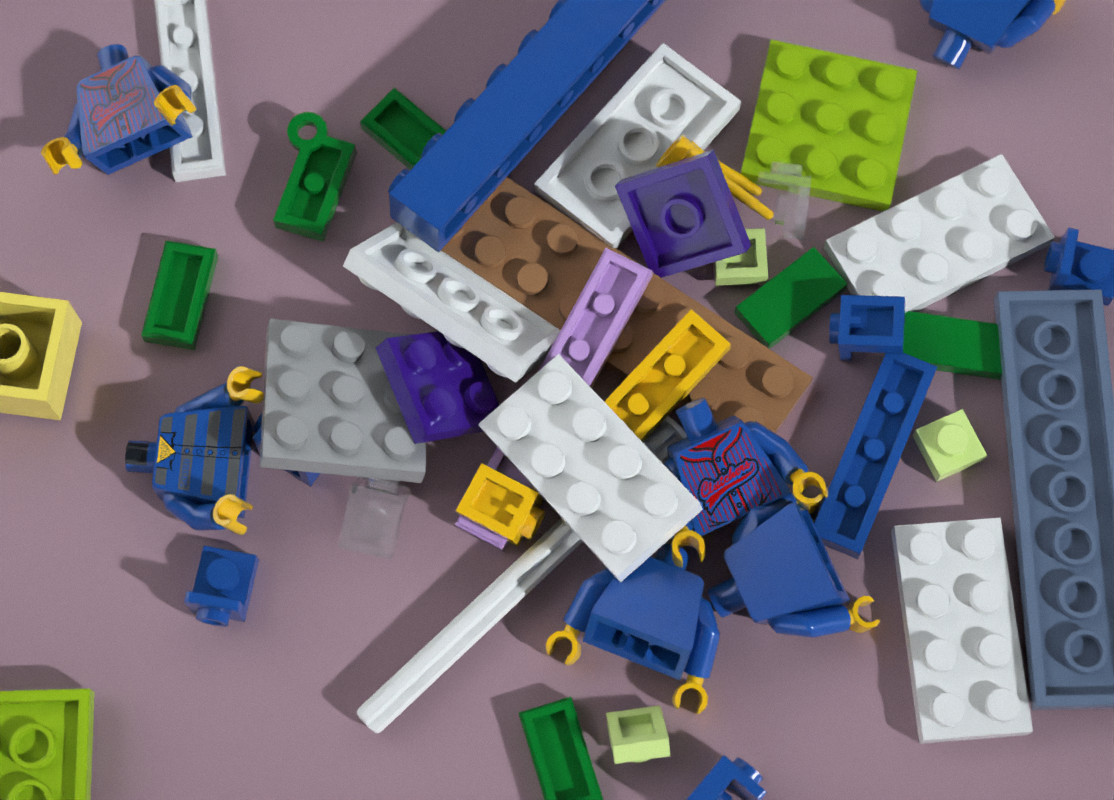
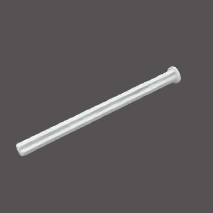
(487, 609)

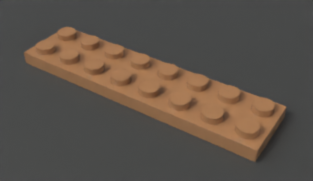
(545, 265)

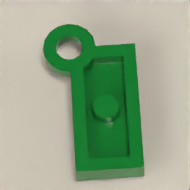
(314, 180)

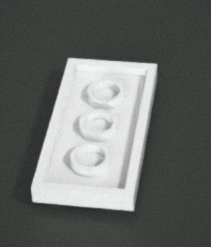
(630, 136)
(942, 238)
(453, 301)
(590, 467)
(961, 631)

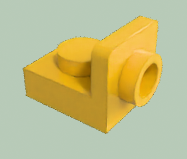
(502, 505)

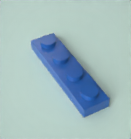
(873, 452)

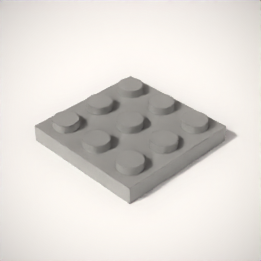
(333, 405)

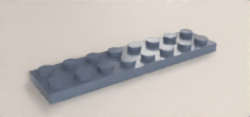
(1061, 489)

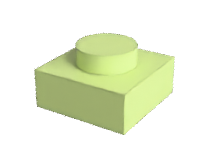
(745, 267)
(949, 445)
(638, 734)

